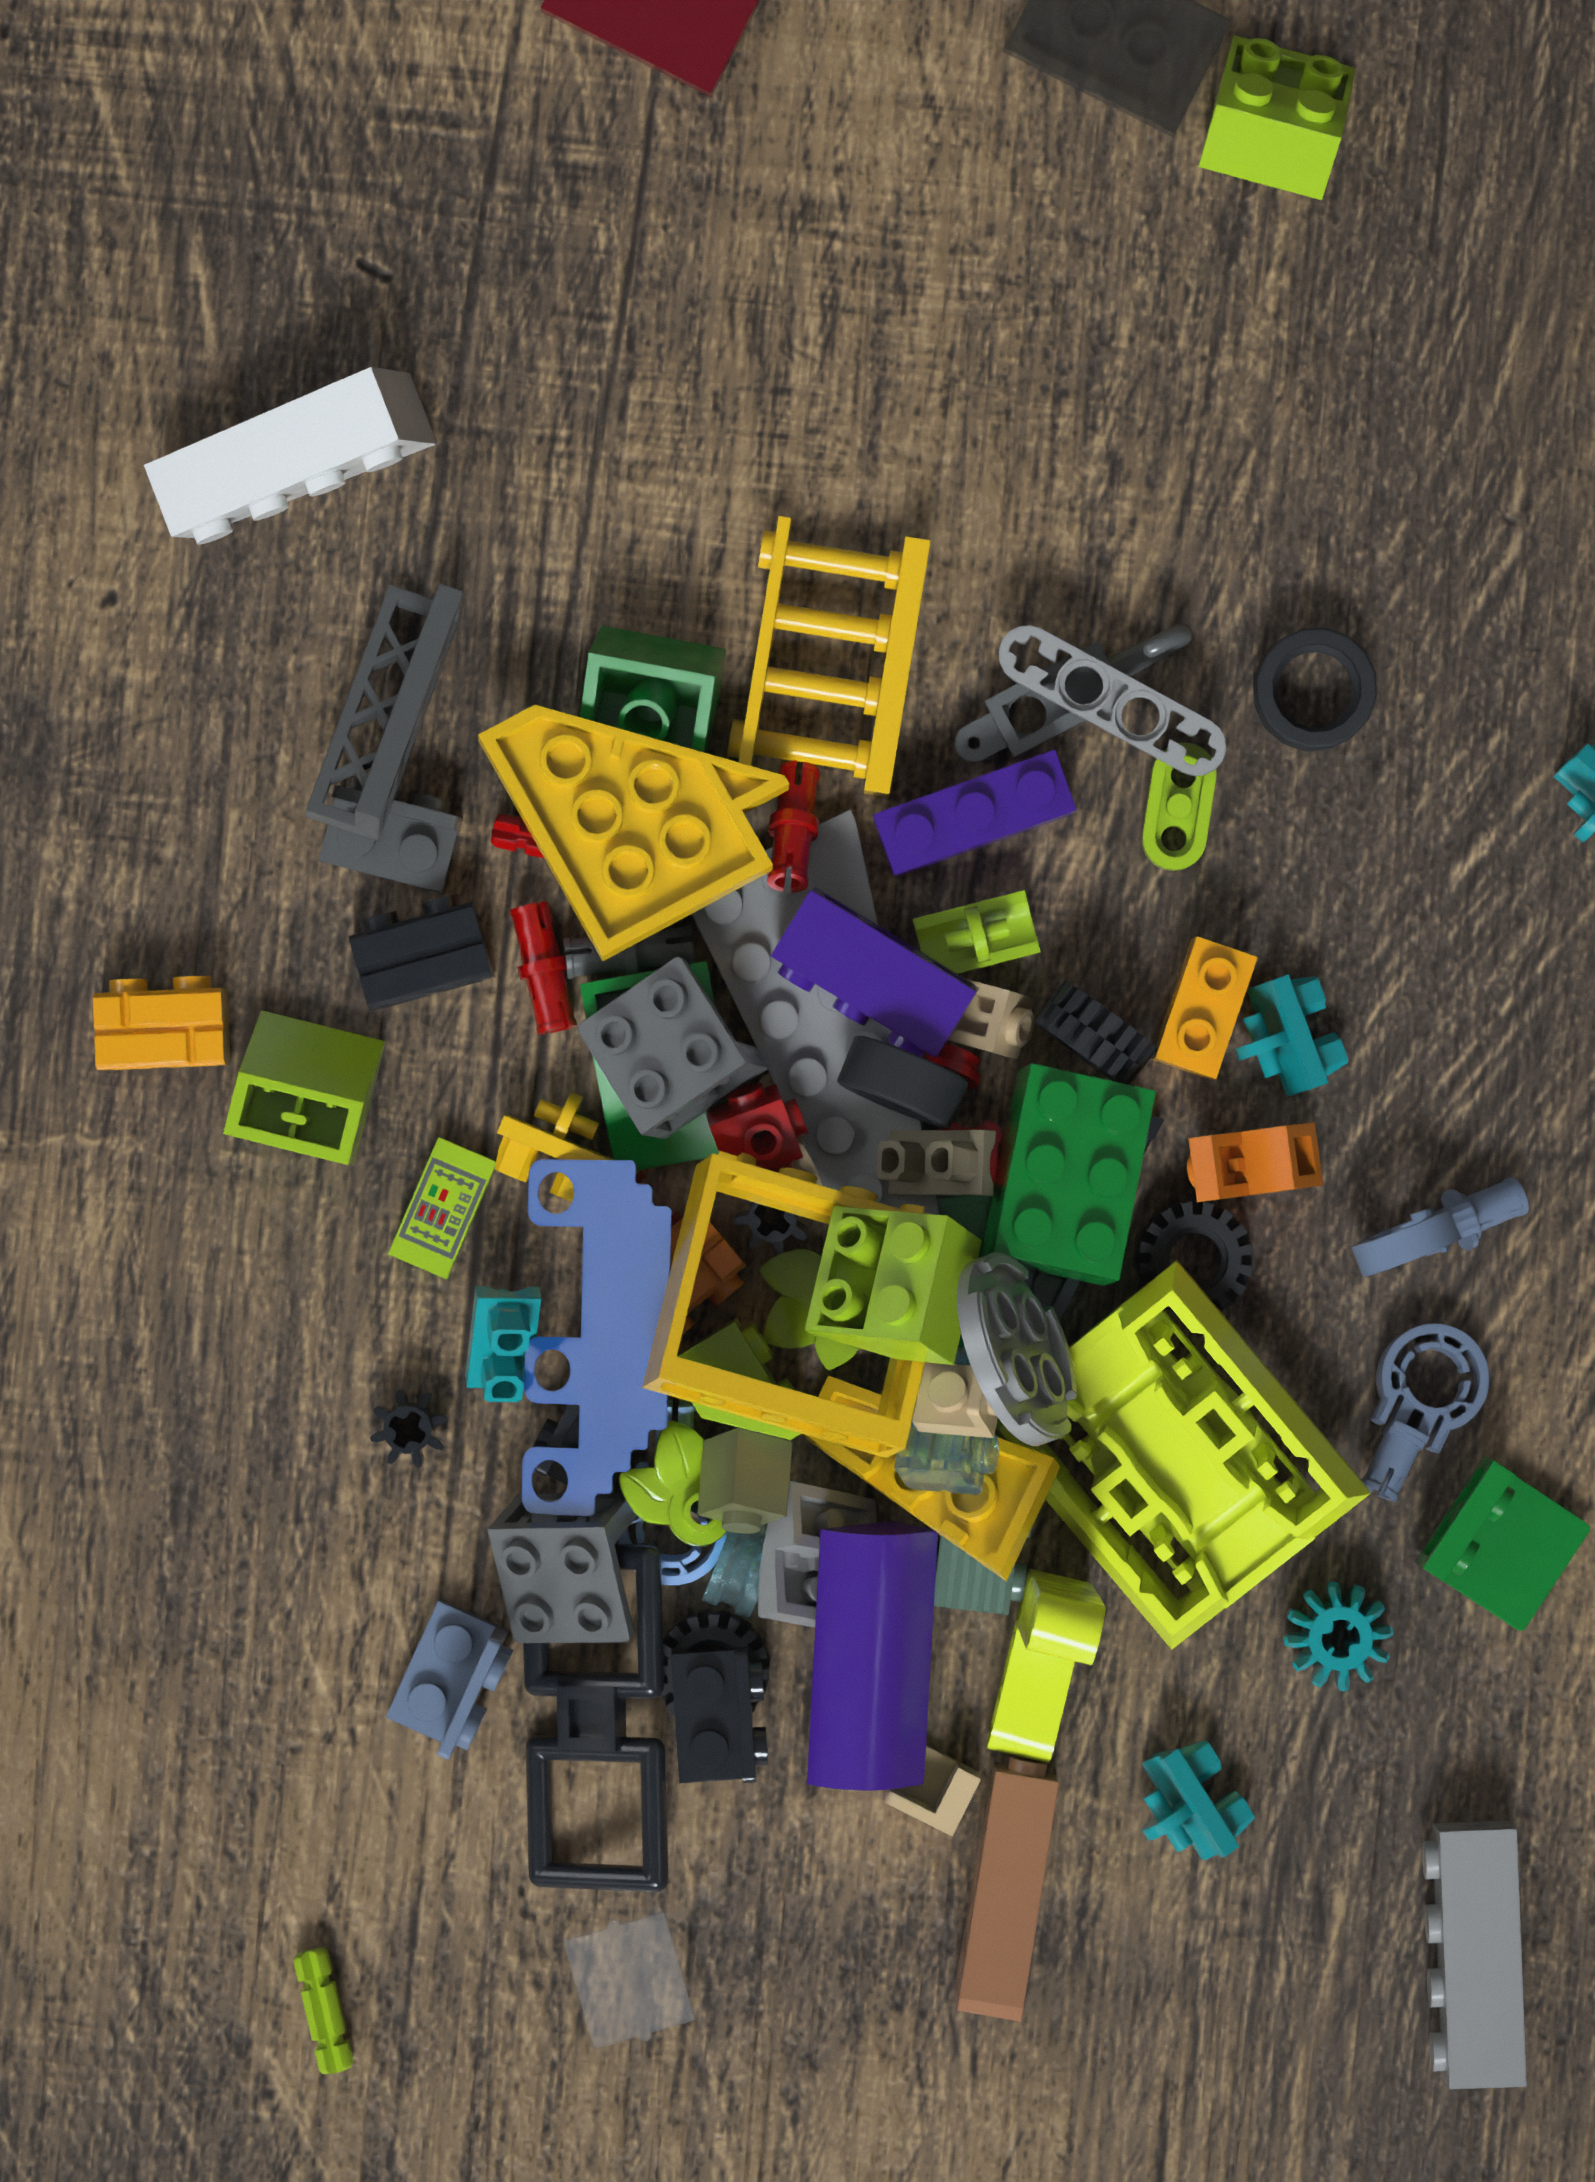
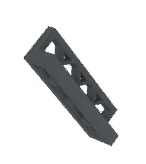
(407, 710)

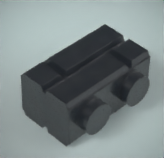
(421, 954)

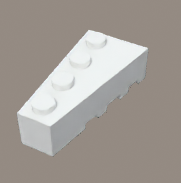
(290, 453)

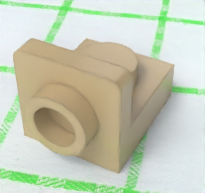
(996, 1021)
(953, 1403)

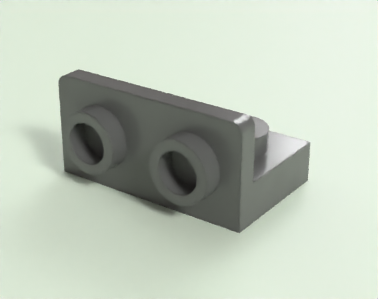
(413, 846)

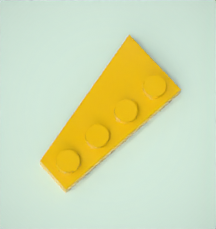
(983, 1525)

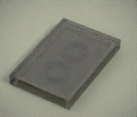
(1124, 52)

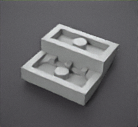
(792, 1549)

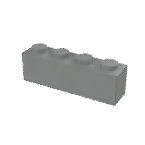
(1477, 1955)

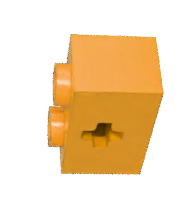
(1204, 1008)

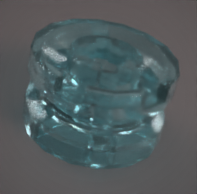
(737, 1573)

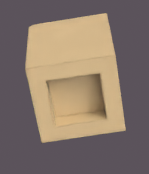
(943, 1795)

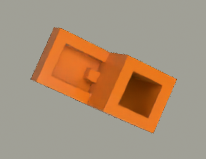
(1254, 1162)

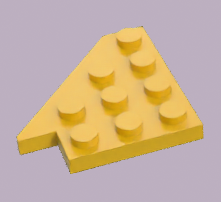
(630, 820)

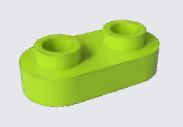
(1178, 808)

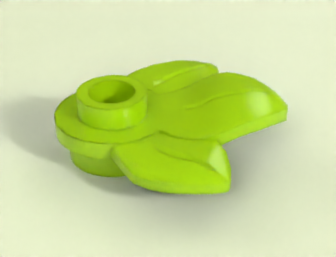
(795, 1277)
(668, 1491)

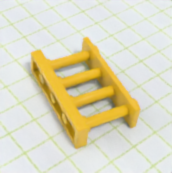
(889, 634)

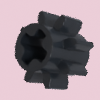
(772, 1233)
(392, 1431)

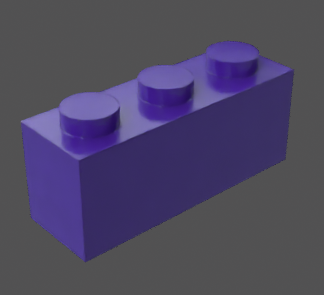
(974, 814)
(872, 974)

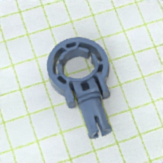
(1432, 1231)
(1401, 1441)

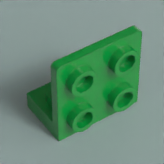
(1503, 1544)

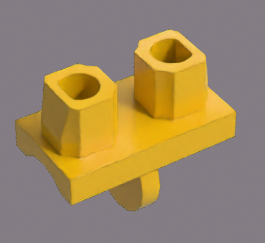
(524, 1142)

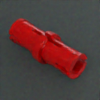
(794, 828)
(543, 968)

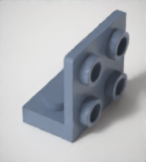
(447, 1676)

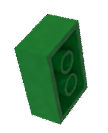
(1069, 1173)

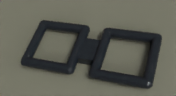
(594, 1730)

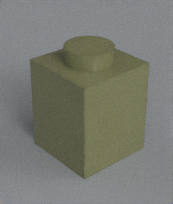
(744, 1480)

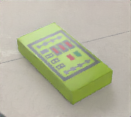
(442, 1208)

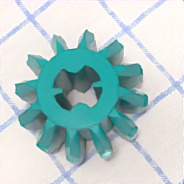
(1321, 1622)

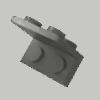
(668, 1050)
(563, 1572)

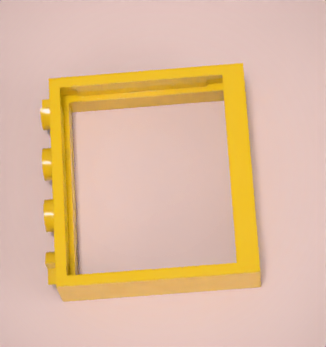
(671, 1375)

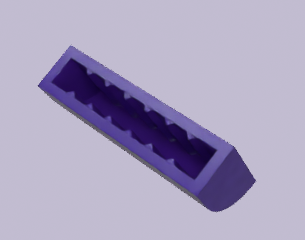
(872, 1656)

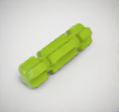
(323, 2010)

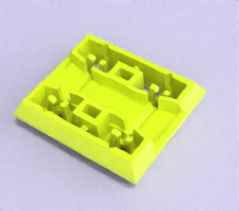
(1189, 1458)

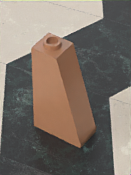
(1006, 1890)

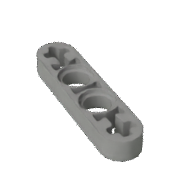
(1116, 692)

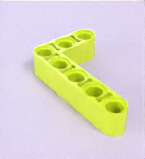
(1053, 1629)

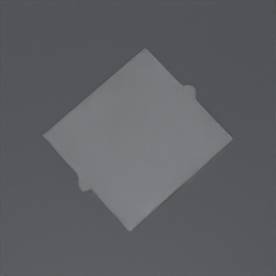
(629, 1980)

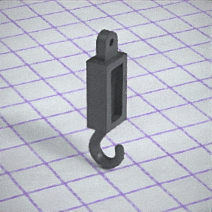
(1081, 686)

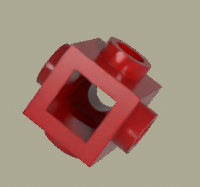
(757, 1109)

